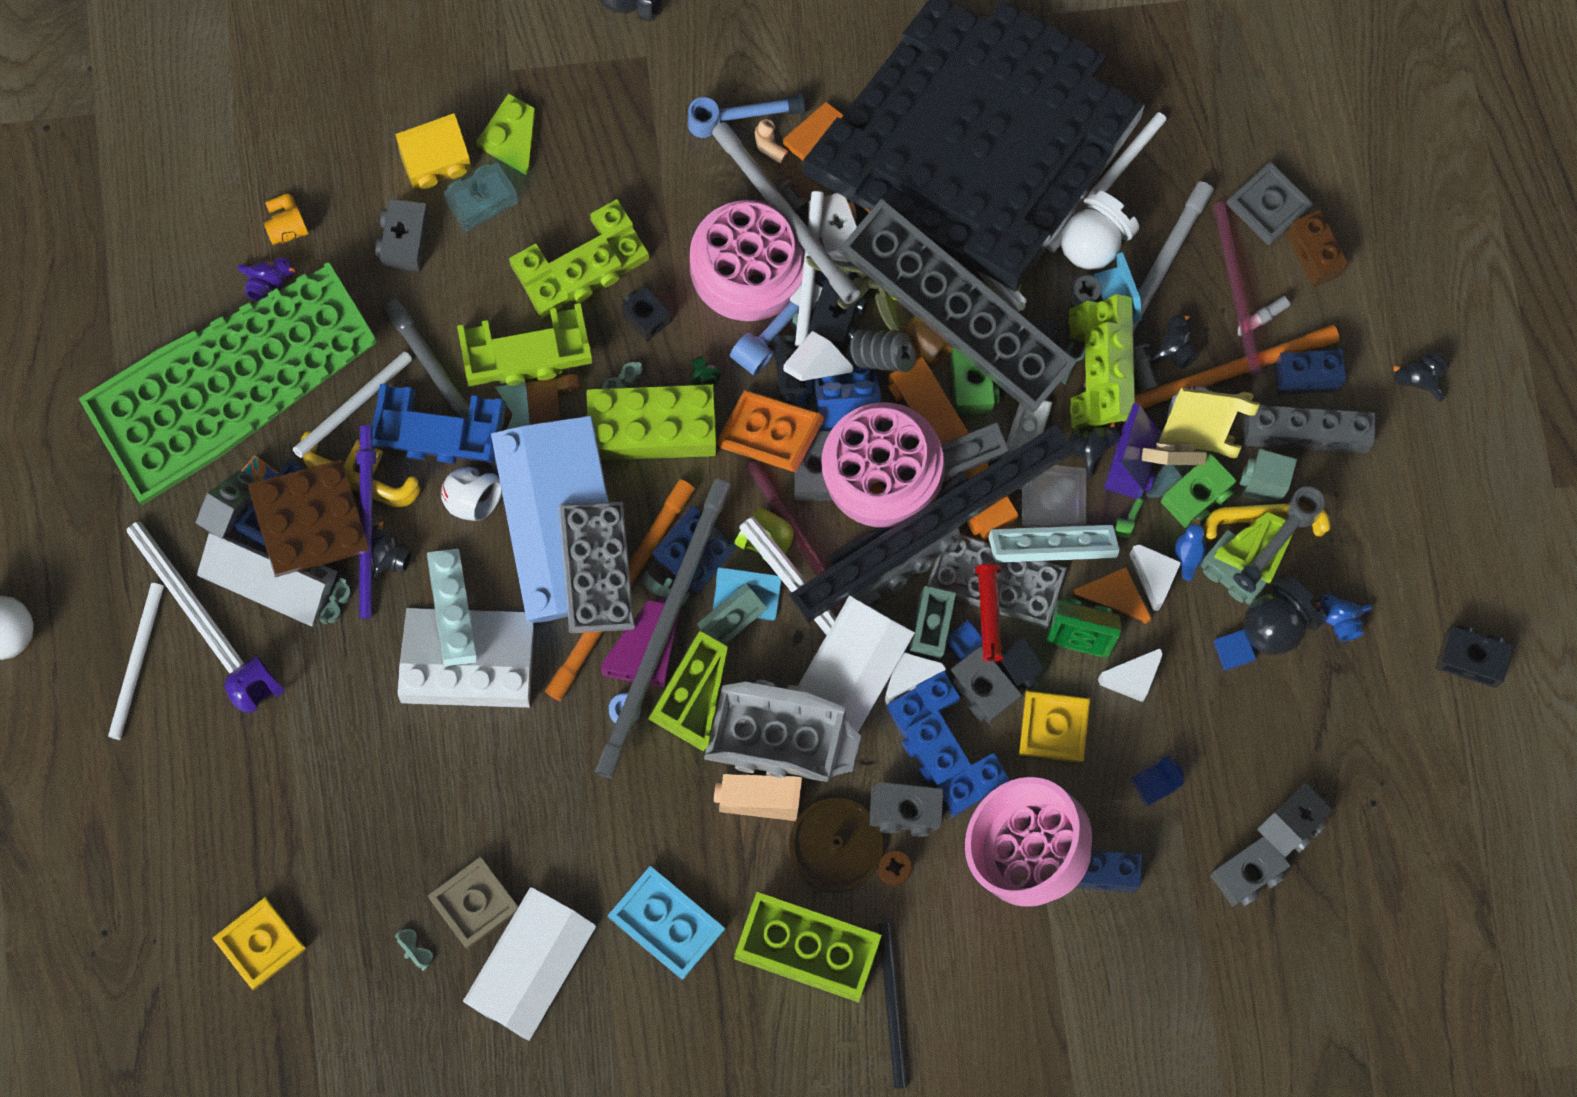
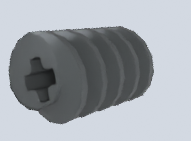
(881, 350)

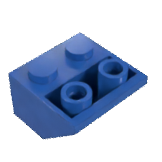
(844, 393)

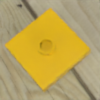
(1054, 726)
(259, 943)

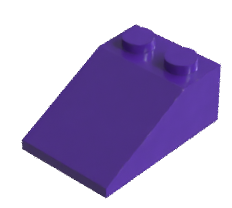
(1128, 472)

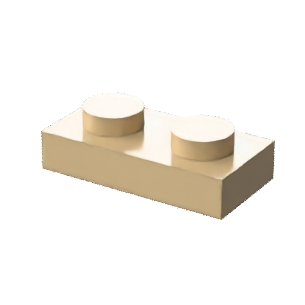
(1174, 454)

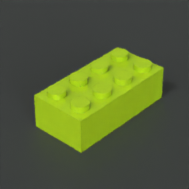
(653, 422)
(807, 947)

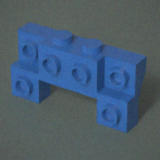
(436, 435)
(936, 748)

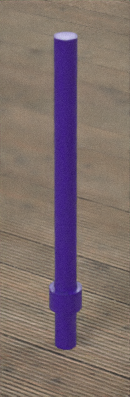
(366, 458)

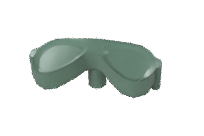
(420, 956)

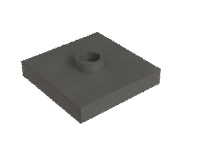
(1269, 203)

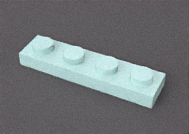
(1053, 543)
(451, 607)

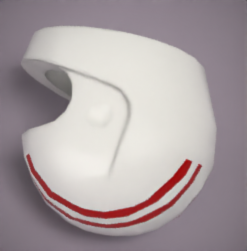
(464, 488)

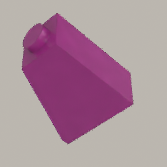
(629, 650)

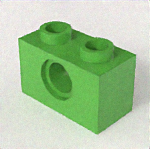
(970, 397)
(1210, 477)

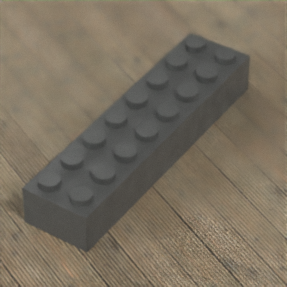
(957, 306)

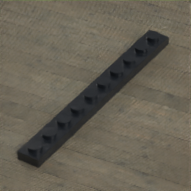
(931, 523)

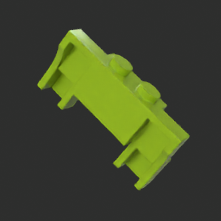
(584, 268)
(528, 354)
(1108, 361)

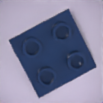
(675, 544)

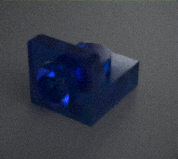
(1158, 781)

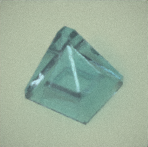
(1164, 481)

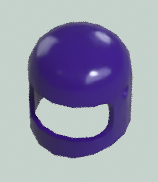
(250, 685)

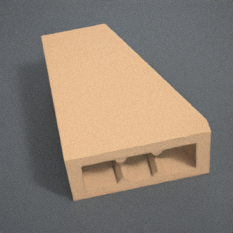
(759, 796)

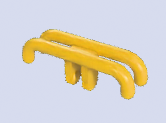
(383, 493)
(1250, 514)

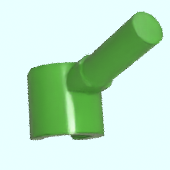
(1125, 526)

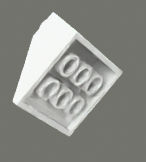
(496, 678)

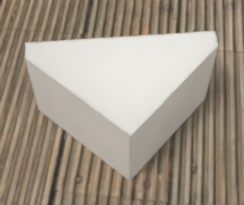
(816, 359)
(1155, 573)
(909, 673)
(1133, 676)

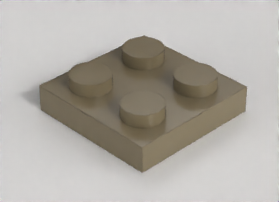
(473, 903)

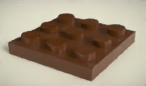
(308, 518)

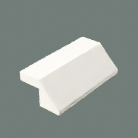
(856, 659)
(529, 963)

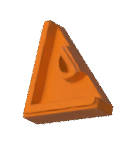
(1117, 593)

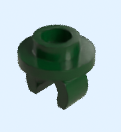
(704, 373)

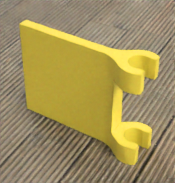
(1205, 420)

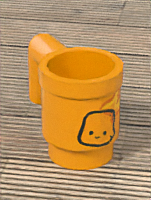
(287, 224)

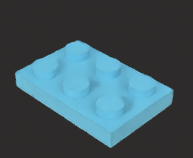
(666, 923)

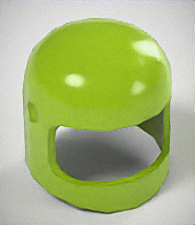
(775, 526)

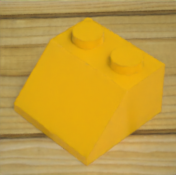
(433, 152)

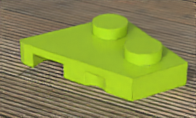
(510, 134)
(1250, 543)

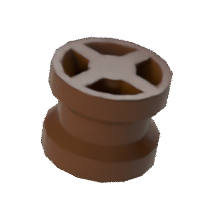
(895, 874)

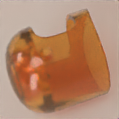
(926, 342)

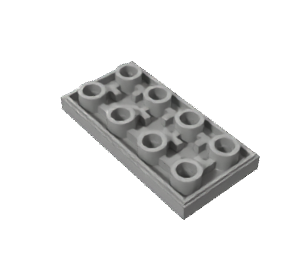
(596, 567)
(1024, 588)

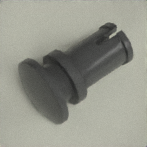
(1142, 368)

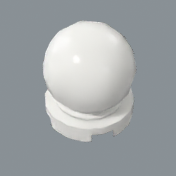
(1095, 234)
(15, 627)

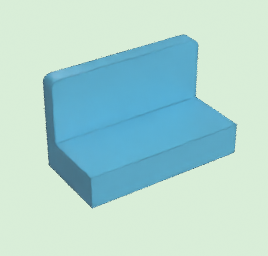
(1120, 282)
(763, 585)

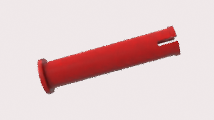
(990, 611)

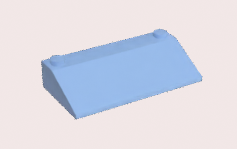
(537, 473)

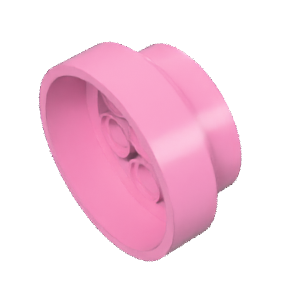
(734, 293)
(901, 497)
(1000, 827)

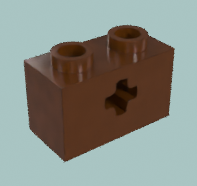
(1316, 248)

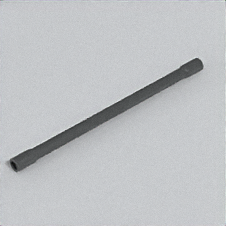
(405, 325)
(614, 748)

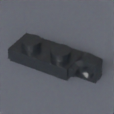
(791, 389)

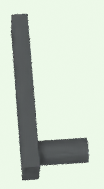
(969, 452)

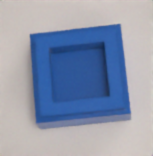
(964, 640)
(1234, 650)

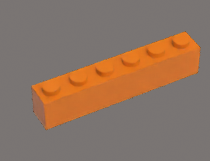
(923, 394)

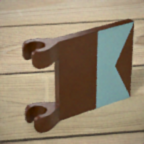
(535, 401)

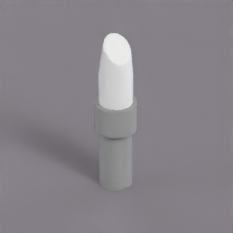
(1266, 314)

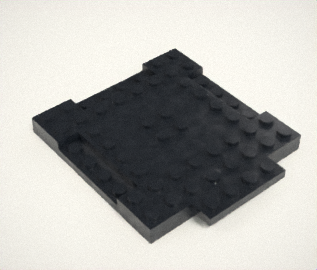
(979, 135)

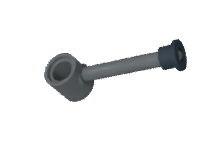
(1296, 518)

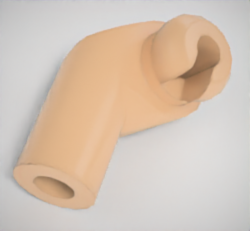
(766, 141)

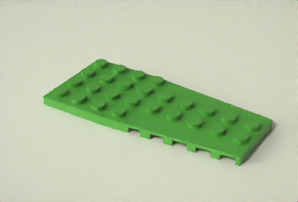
(225, 381)

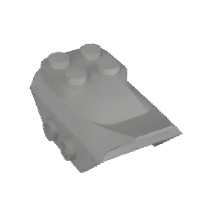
(781, 732)

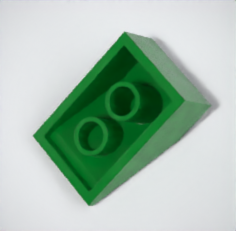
(1084, 628)

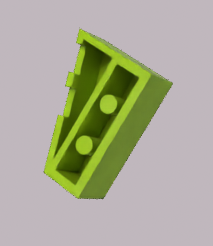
(691, 694)

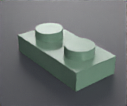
(732, 615)

